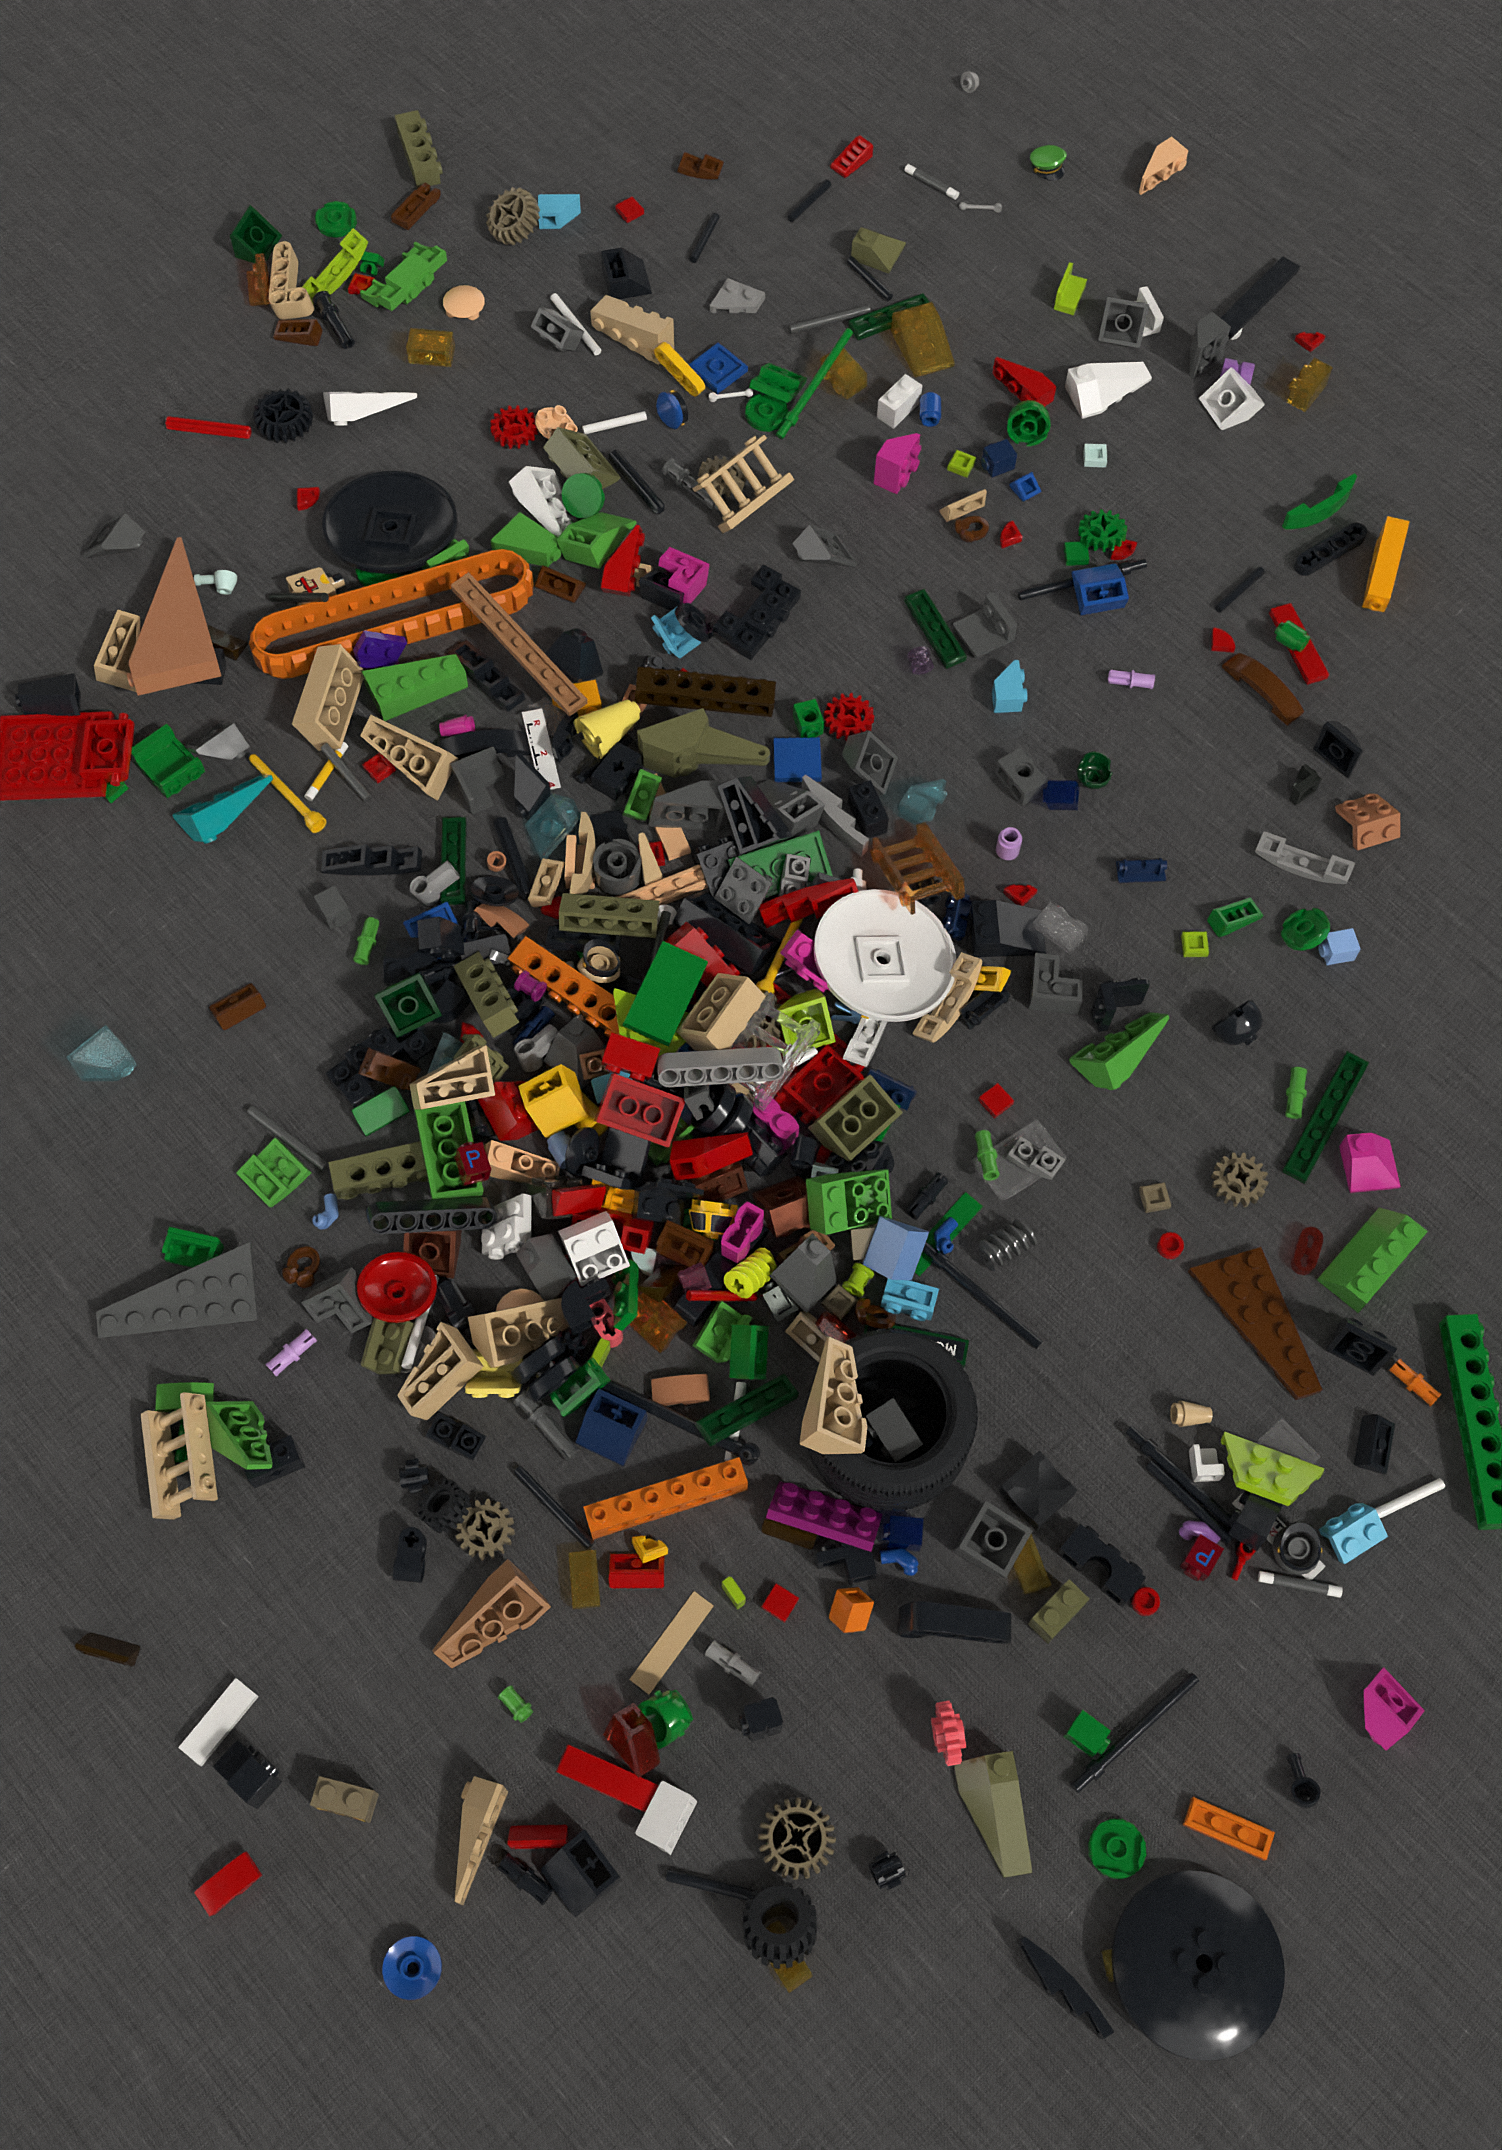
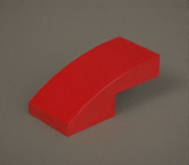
(228, 1883)

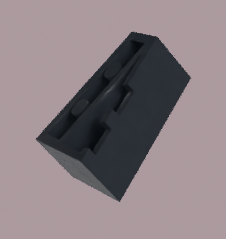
(751, 815)

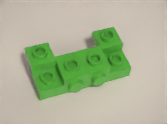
(407, 278)

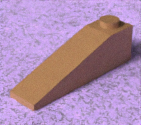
(497, 1609)

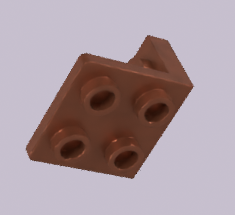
(722, 1183)

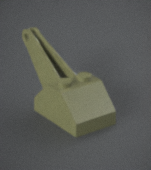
(687, 740)

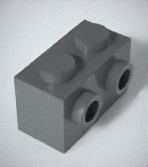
(557, 329)

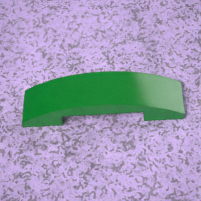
(1303, 516)

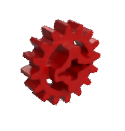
(514, 427)
(848, 716)

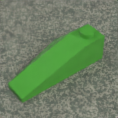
(1118, 1056)
(239, 1433)

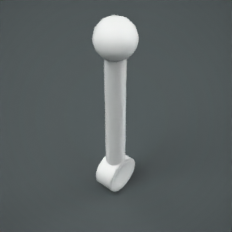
(713, 396)

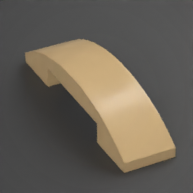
(581, 882)
(965, 974)

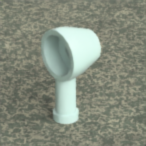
(223, 580)

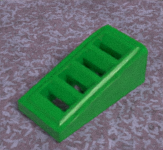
(1221, 923)

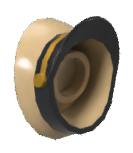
(599, 962)

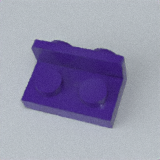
(378, 649)

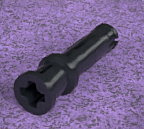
(329, 312)

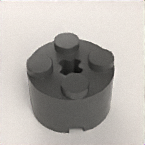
(617, 867)

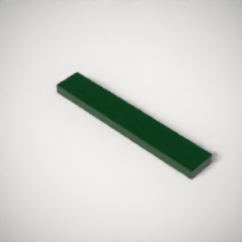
(1325, 1117)

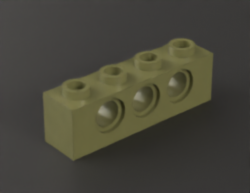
(418, 148)
(609, 915)
(487, 994)
(371, 1163)

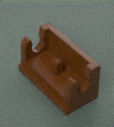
(388, 1069)
(684, 1245)

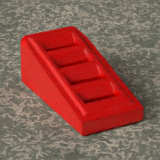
(862, 148)

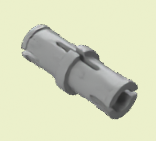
(732, 1663)

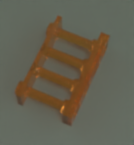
(933, 854)

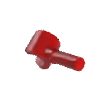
(1242, 1558)

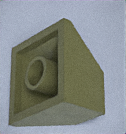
(876, 249)

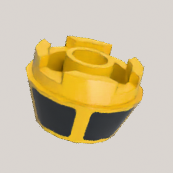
(711, 1217)

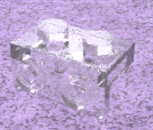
(1061, 928)

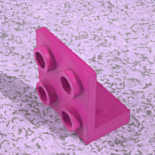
(801, 959)

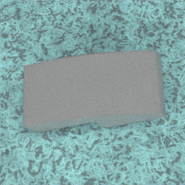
(794, 874)
(1035, 1160)

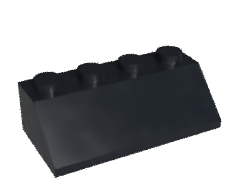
(740, 942)

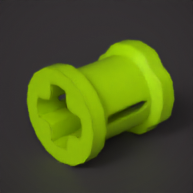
(858, 1279)

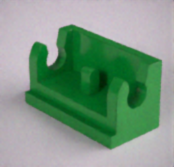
(190, 1248)
(579, 1387)

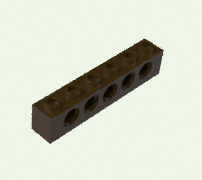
(695, 697)

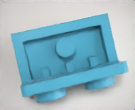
(675, 637)
(909, 1298)
(1354, 1531)

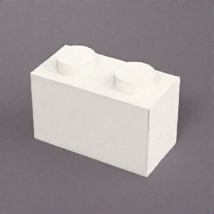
(899, 401)

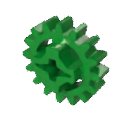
(1102, 530)

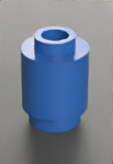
(930, 409)

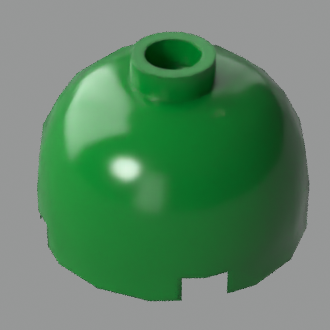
(1028, 423)

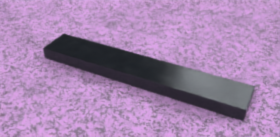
(1259, 294)

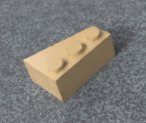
(117, 649)
(457, 1081)
(440, 1374)

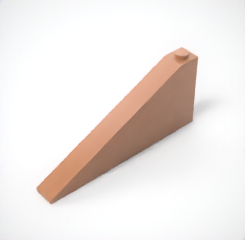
(175, 636)

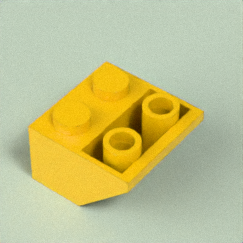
(554, 1100)

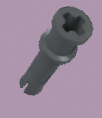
(684, 479)
(539, 1415)

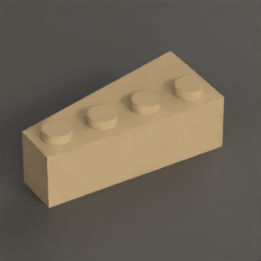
(632, 326)
(416, 758)

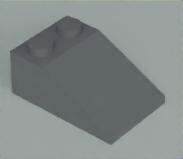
(690, 807)

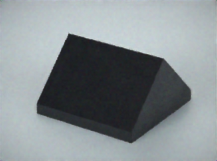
(656, 590)

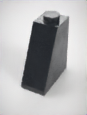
(50, 696)

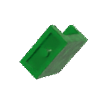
(166, 761)

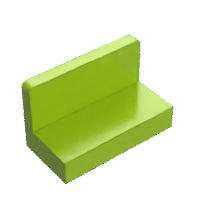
(1069, 292)

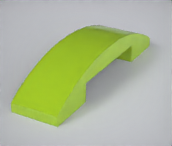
(340, 267)

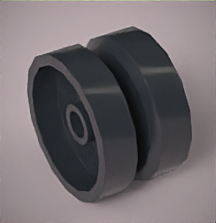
(730, 1112)
(547, 1372)

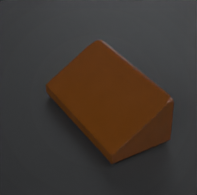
(559, 584)
(237, 1006)

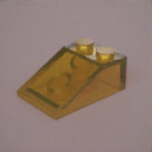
(922, 339)

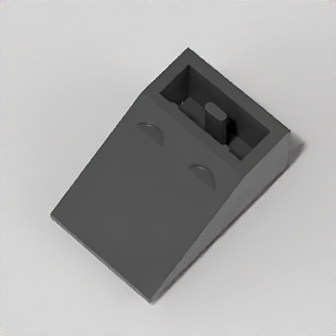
(794, 805)

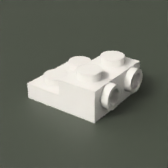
(510, 1229)

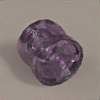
(920, 660)

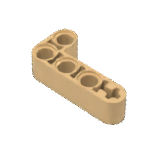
(284, 296)

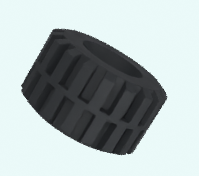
(780, 1902)

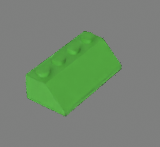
(441, 1133)
(1371, 1257)

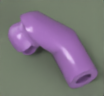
(1195, 1528)

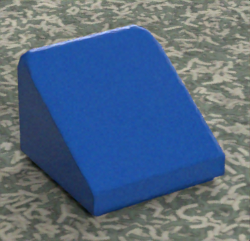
(1025, 487)

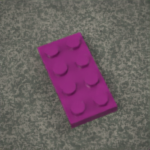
(824, 1515)

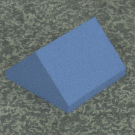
(895, 1249)

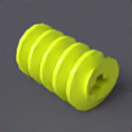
(751, 1273)

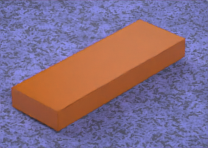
(1228, 1828)

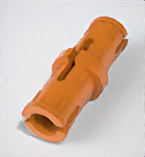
(1415, 1382)

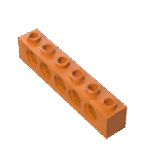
(530, 953)
(666, 1498)

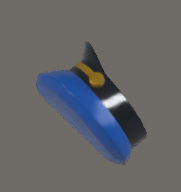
(672, 409)

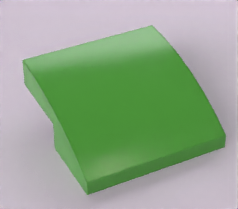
(273, 1172)

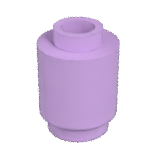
(1008, 843)

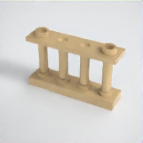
(761, 493)
(160, 1456)

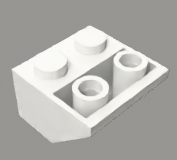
(594, 1248)

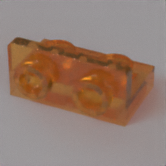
(258, 282)
(656, 1322)

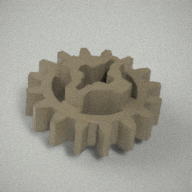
(719, 484)
(1243, 1170)
(494, 1525)

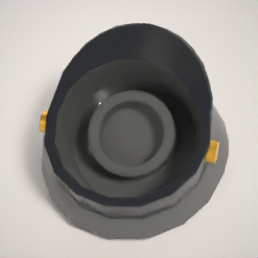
(1297, 1548)

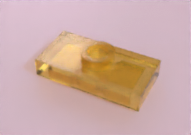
(1030, 1569)
(584, 1579)

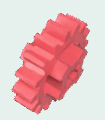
(948, 1733)

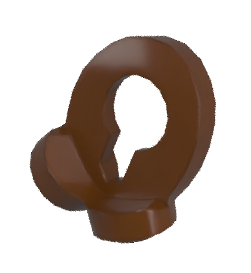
(970, 536)
(306, 1277)
(863, 1310)

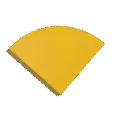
(648, 1548)

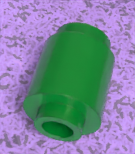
(1292, 636)

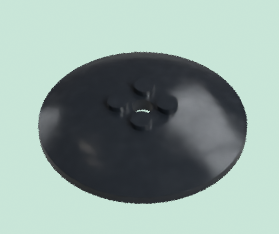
(365, 509)
(1157, 1972)

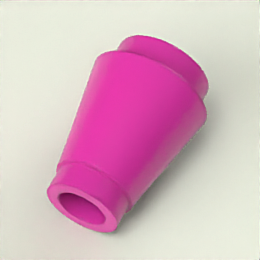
(457, 726)

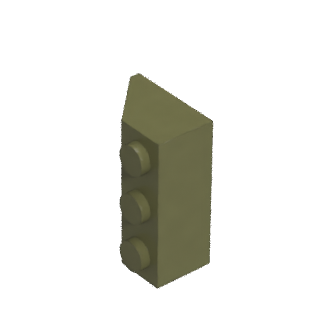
(577, 454)
(855, 1119)

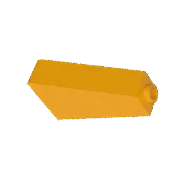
(1385, 564)

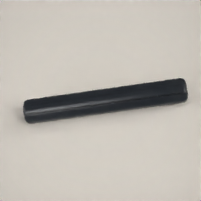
(636, 481)
(513, 856)

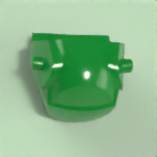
(668, 1716)

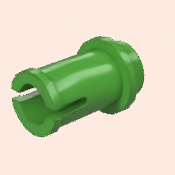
(516, 1705)

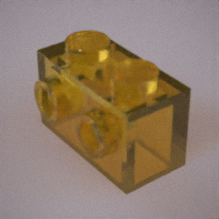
(432, 344)
(846, 375)
(1309, 384)

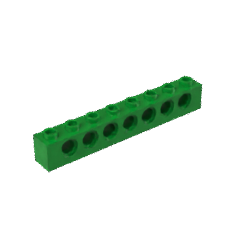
(1477, 1459)

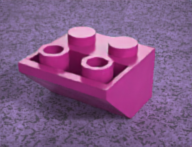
(896, 462)

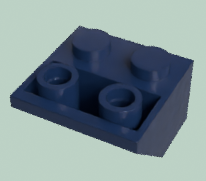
(611, 1427)

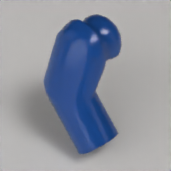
(942, 1236)
(901, 1557)

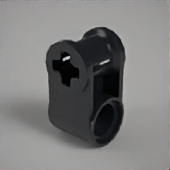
(410, 1561)

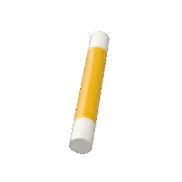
(323, 775)

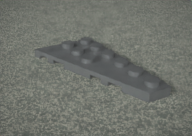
(202, 1296)

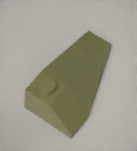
(994, 1800)

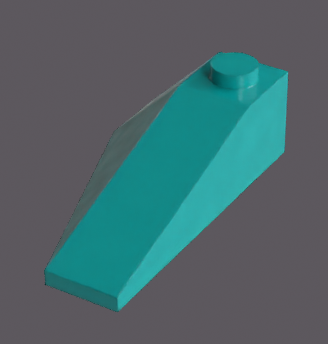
(210, 818)

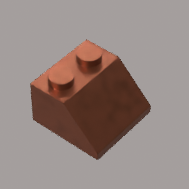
(784, 1206)
(437, 1248)

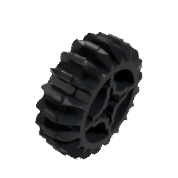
(283, 415)

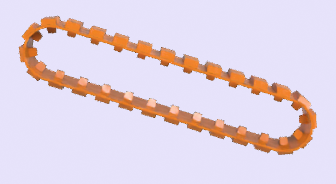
(385, 595)

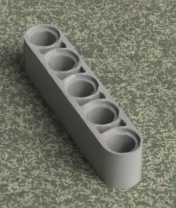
(719, 1067)

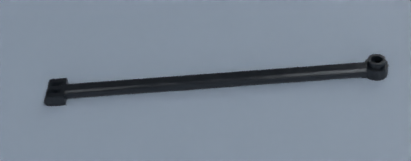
(676, 1419)

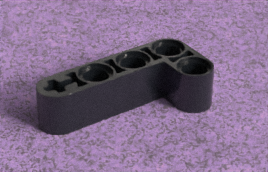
(952, 1621)

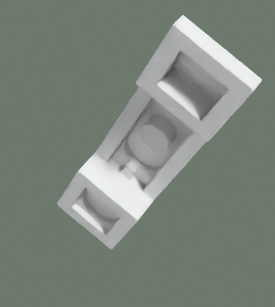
(865, 1041)

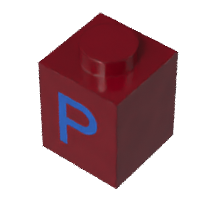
(472, 1163)
(1201, 1558)

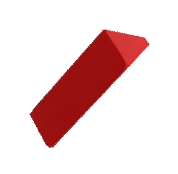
(577, 1199)
(631, 1572)
(538, 1836)

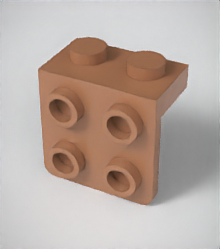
(1372, 820)

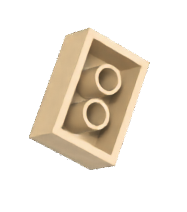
(721, 1013)

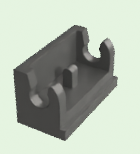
(696, 1096)

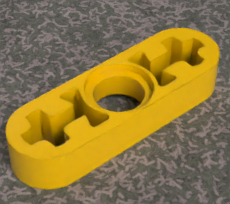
(679, 369)

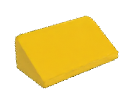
(992, 979)

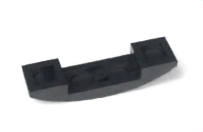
(476, 741)

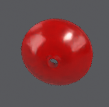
(396, 1275)

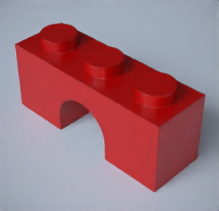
(633, 1233)

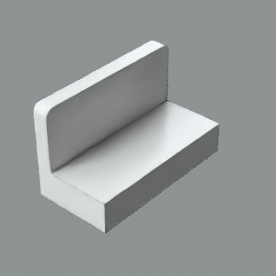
(1154, 315)
(666, 1817)

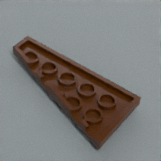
(1256, 1308)

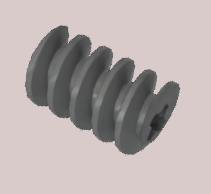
(1005, 1242)

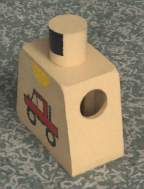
(314, 582)

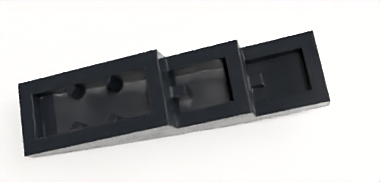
(487, 676)
(371, 861)
(1056, 1978)

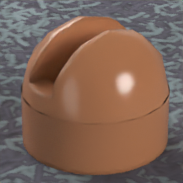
(491, 858)

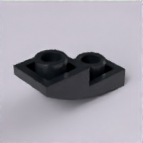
(562, 740)
(455, 1437)

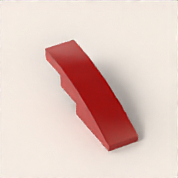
(805, 901)
(606, 1778)

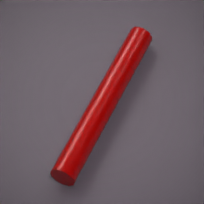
(716, 1295)

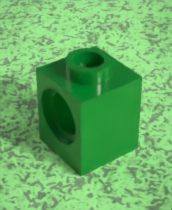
(808, 711)
(1088, 1734)

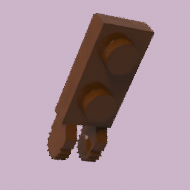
(415, 206)

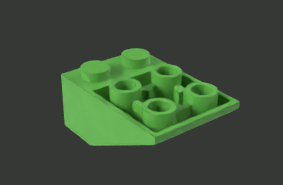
(594, 538)
(848, 1200)

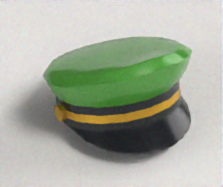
(1048, 162)

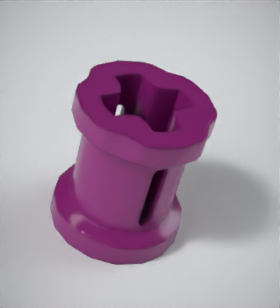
(530, 986)

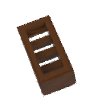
(310, 336)

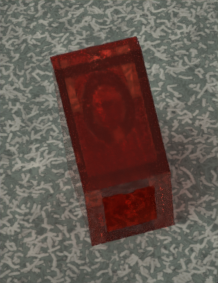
(633, 1739)

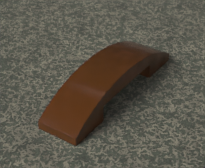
(1267, 684)

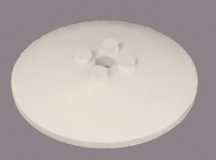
(877, 925)

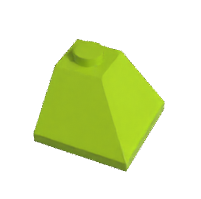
(803, 1009)

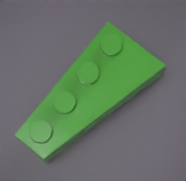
(414, 684)

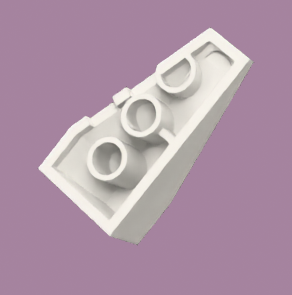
(1101, 384)
(353, 406)
(542, 496)

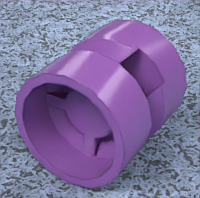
(1244, 369)

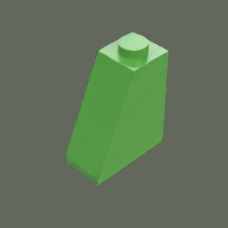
(528, 540)

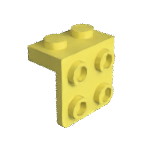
(493, 1380)

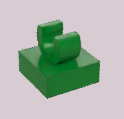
(373, 260)

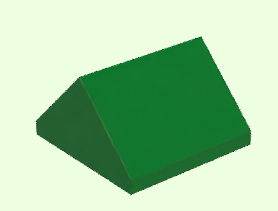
(749, 1352)

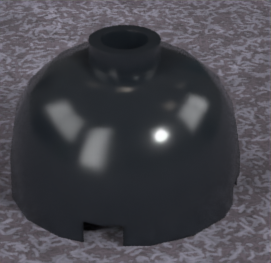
(1240, 1024)

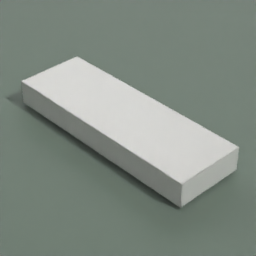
(218, 1722)

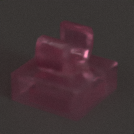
(694, 1278)

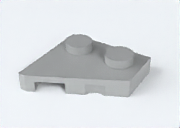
(737, 298)

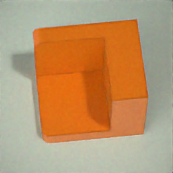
(851, 1609)

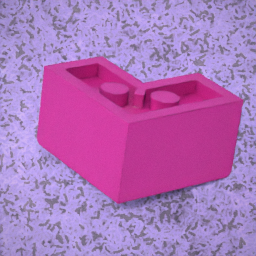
(688, 573)

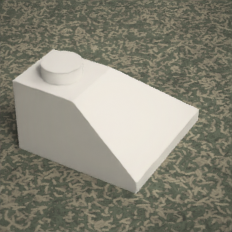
(1231, 400)

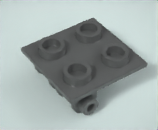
(743, 890)

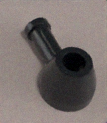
(1302, 1784)

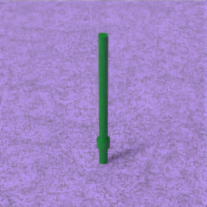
(792, 416)

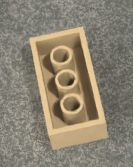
(328, 697)

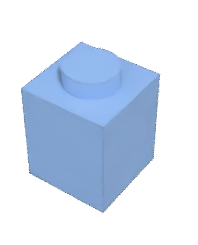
(1339, 947)

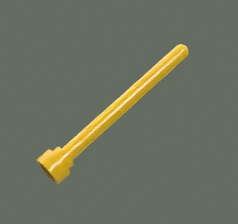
(313, 820)
(767, 983)

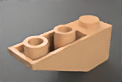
(1165, 161)
(518, 1165)

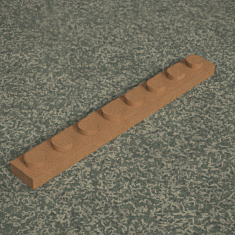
(519, 644)

